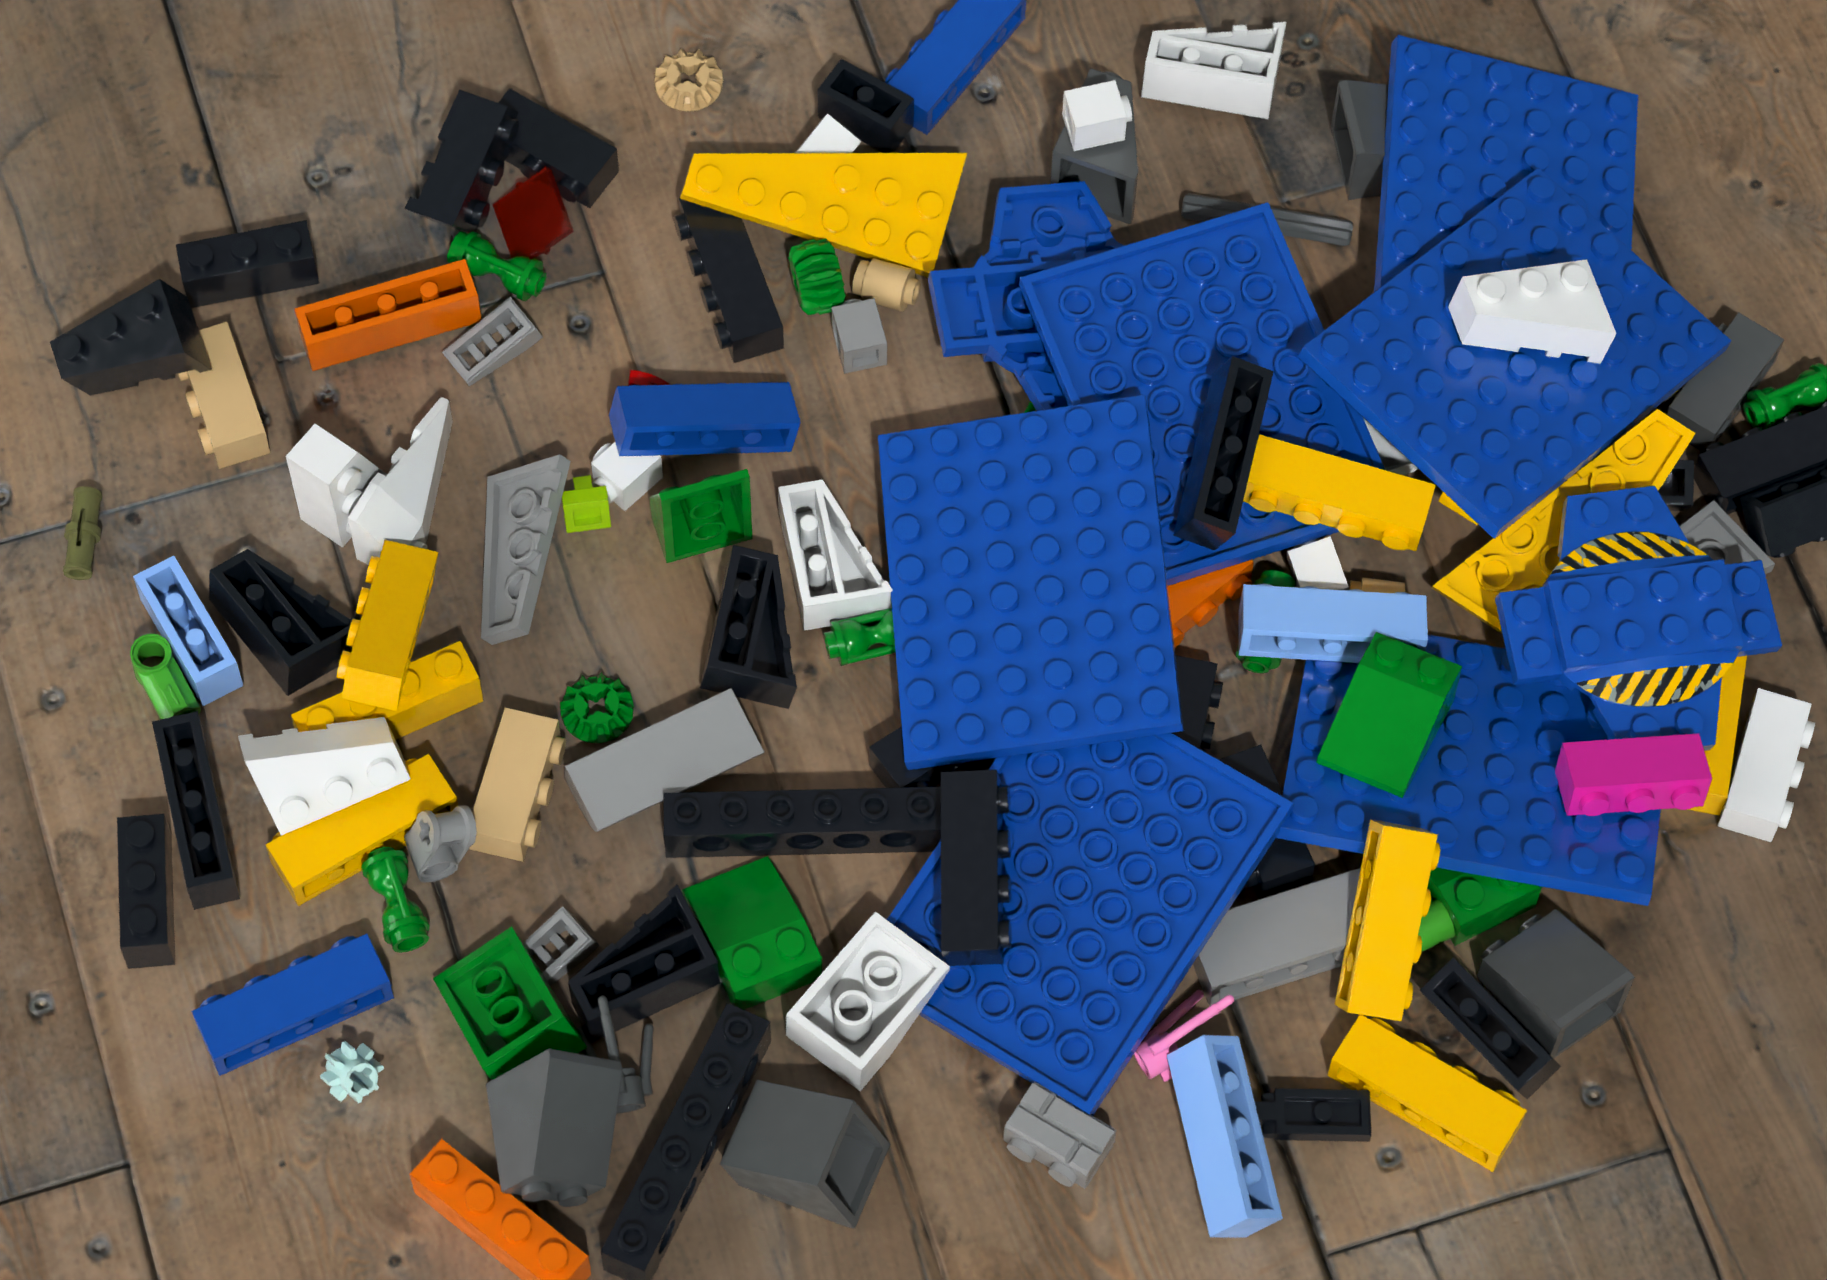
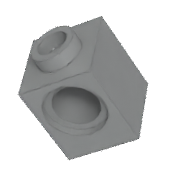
(859, 335)

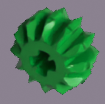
(816, 276)

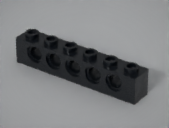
(802, 822)
(686, 1145)

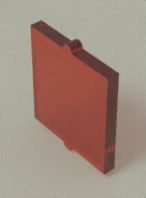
(533, 216)

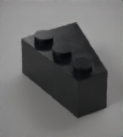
(466, 163)
(132, 342)
(280, 622)
(750, 634)
(647, 969)

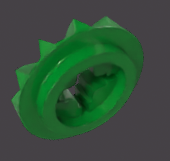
(600, 726)

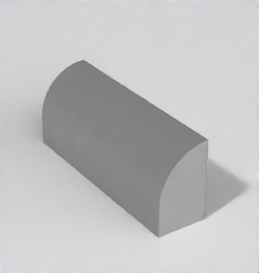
(662, 760)
(1278, 939)

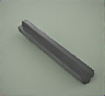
(1290, 222)

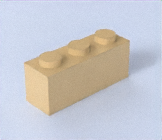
(225, 402)
(517, 784)

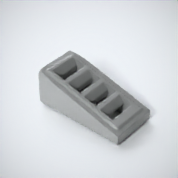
(482, 331)
(572, 955)

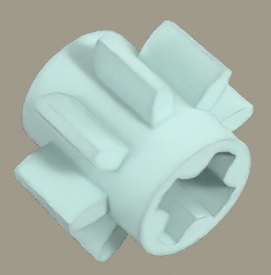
(351, 1072)

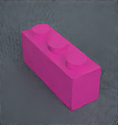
(1633, 774)

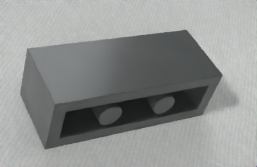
(1720, 390)

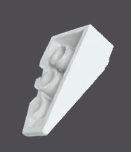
(403, 501)

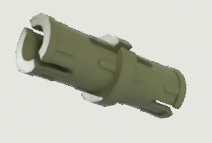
(82, 533)

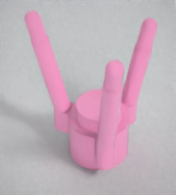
(1158, 1043)

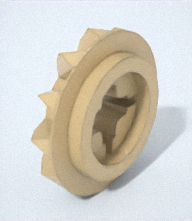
(687, 95)

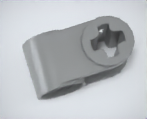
(440, 842)

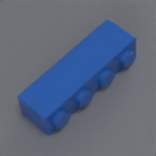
(954, 55)
(704, 418)
(292, 1003)

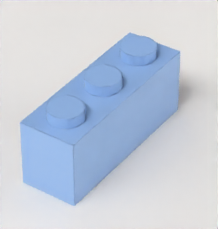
(189, 630)

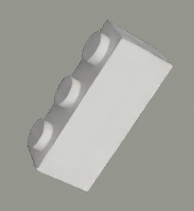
(1767, 765)

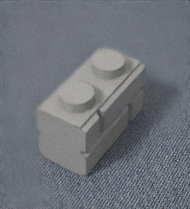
(1058, 1136)

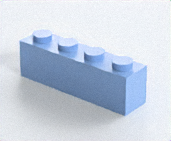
(1325, 622)
(1224, 1136)

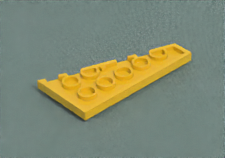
(860, 202)
(1529, 548)

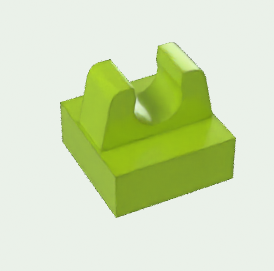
(585, 506)

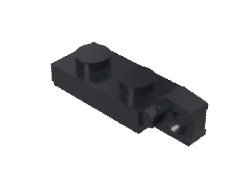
(1315, 1115)

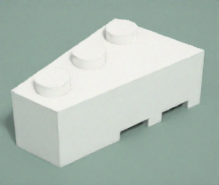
(1215, 70)
(1535, 308)
(826, 560)
(323, 769)

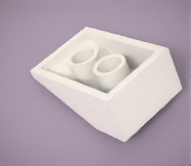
(865, 1001)

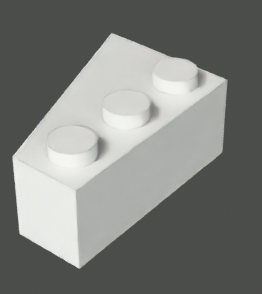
(328, 482)

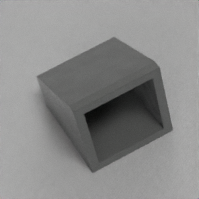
(1360, 135)
(1107, 168)
(1555, 981)
(555, 1125)
(806, 1151)

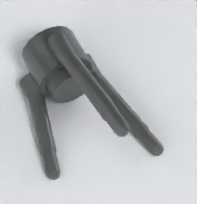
(632, 1087)

